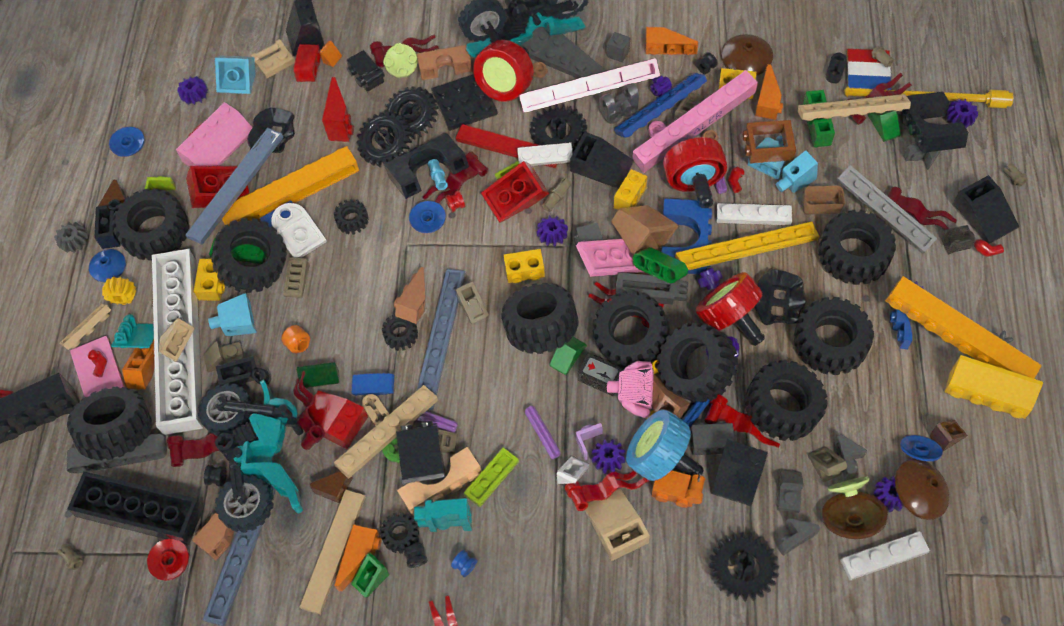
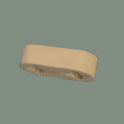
(380, 409)

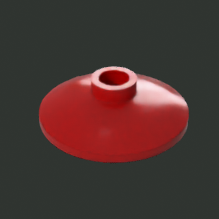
(160, 554)

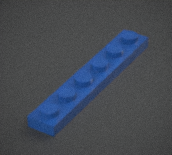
(659, 105)

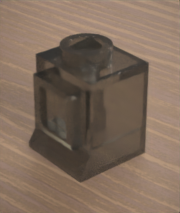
(958, 233)

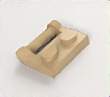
(275, 62)

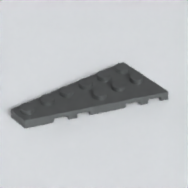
(561, 54)

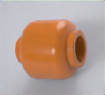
(295, 339)

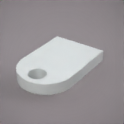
(297, 230)

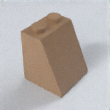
(643, 228)

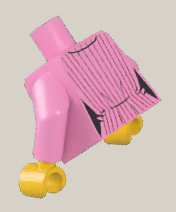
(636, 387)

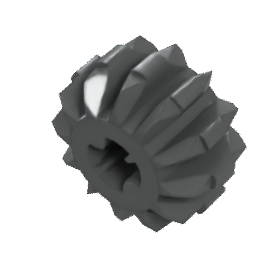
(71, 237)

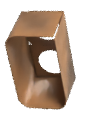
(827, 193)

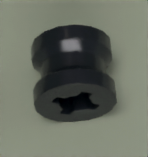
(706, 63)
(215, 475)
(415, 555)

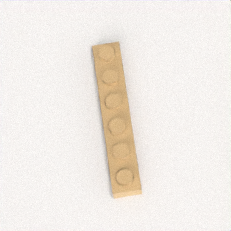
(856, 106)
(385, 431)

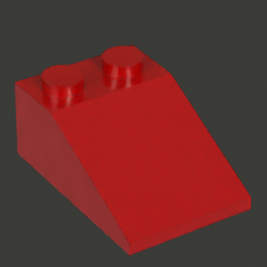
(335, 116)
(206, 182)
(515, 192)
(337, 417)

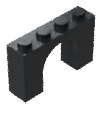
(931, 136)
(442, 148)

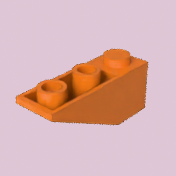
(665, 41)

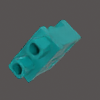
(444, 514)

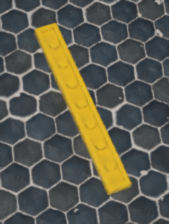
(748, 245)

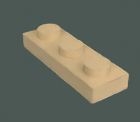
(85, 327)

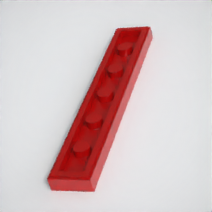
(492, 141)

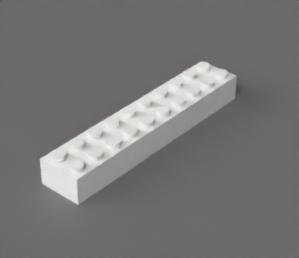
(178, 382)

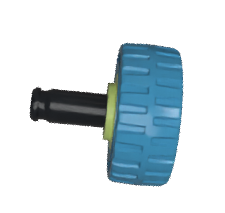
(661, 447)

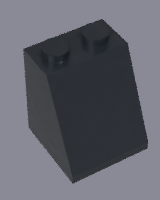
(303, 26)
(420, 452)
(739, 472)

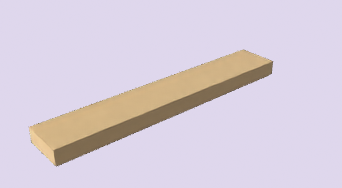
(332, 552)

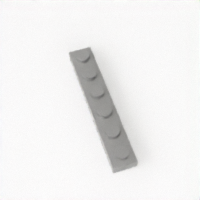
(886, 209)

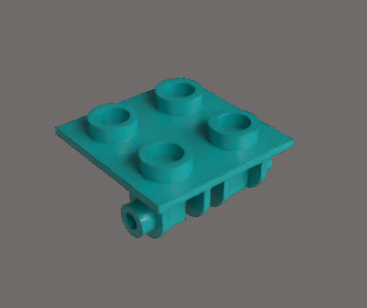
(133, 335)

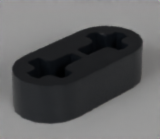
(834, 67)

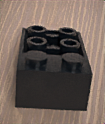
(600, 161)
(986, 209)

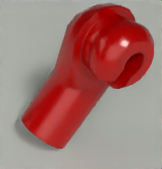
(733, 178)
(986, 249)
(99, 361)

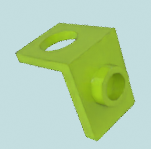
(160, 182)

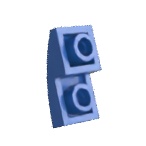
(901, 324)
(373, 384)

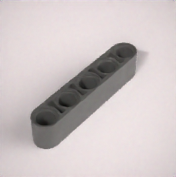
(151, 449)

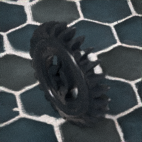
(423, 101)
(557, 120)
(395, 145)
(739, 586)

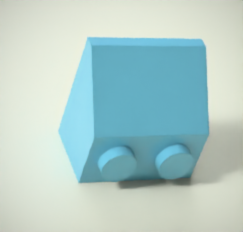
(234, 74)

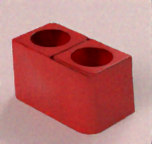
(307, 63)

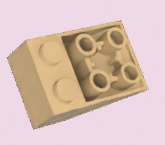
(617, 525)

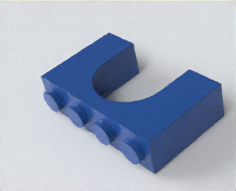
(691, 215)

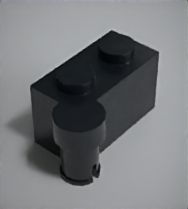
(365, 71)
(104, 231)
(242, 371)

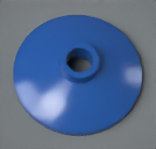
(126, 141)
(424, 211)
(113, 267)
(921, 448)

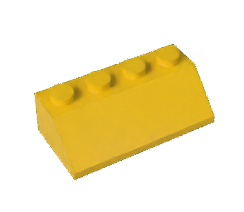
(993, 387)

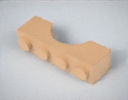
(463, 469)

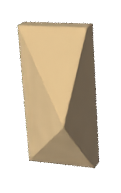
(174, 339)

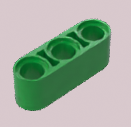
(660, 265)

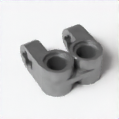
(624, 104)

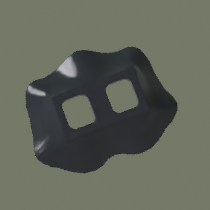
(269, 118)
(792, 305)

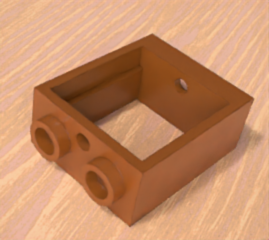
(775, 154)

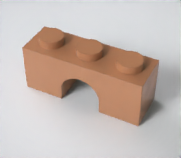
(431, 61)

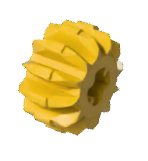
(118, 290)

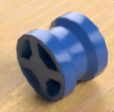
(464, 563)

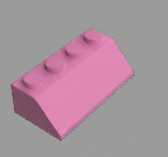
(215, 138)

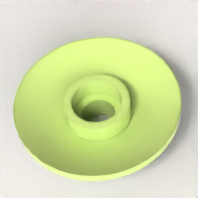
(849, 487)

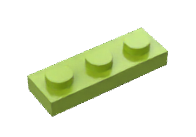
(491, 477)

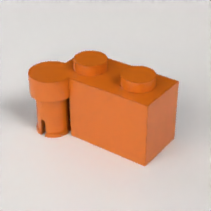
(679, 489)

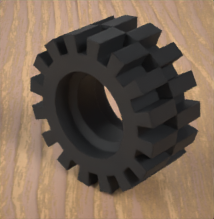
(347, 208)
(403, 341)
(391, 524)

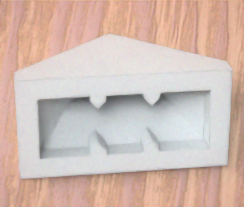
(571, 471)

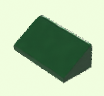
(319, 374)

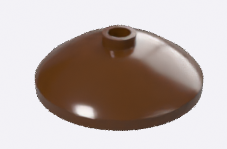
(747, 53)
(922, 489)
(855, 515)

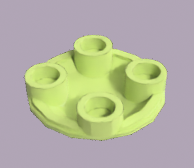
(400, 60)

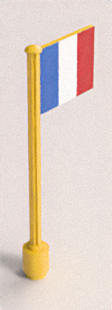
(866, 73)

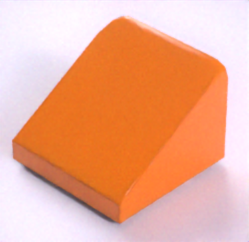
(330, 54)

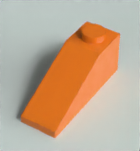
(770, 97)
(139, 368)
(360, 543)

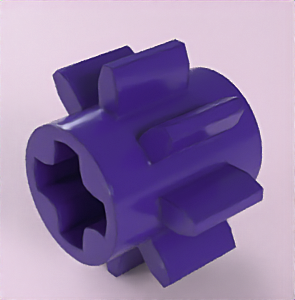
(660, 85)
(710, 278)

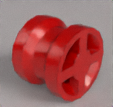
(455, 201)

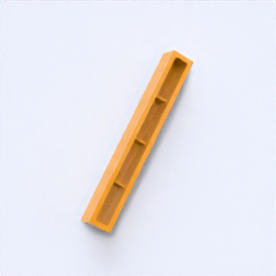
(294, 186)
(958, 329)

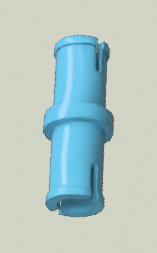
(437, 174)

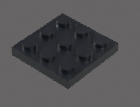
(463, 102)

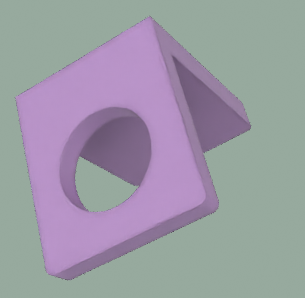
(586, 433)

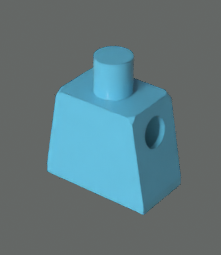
(772, 169)
(798, 173)
(234, 317)

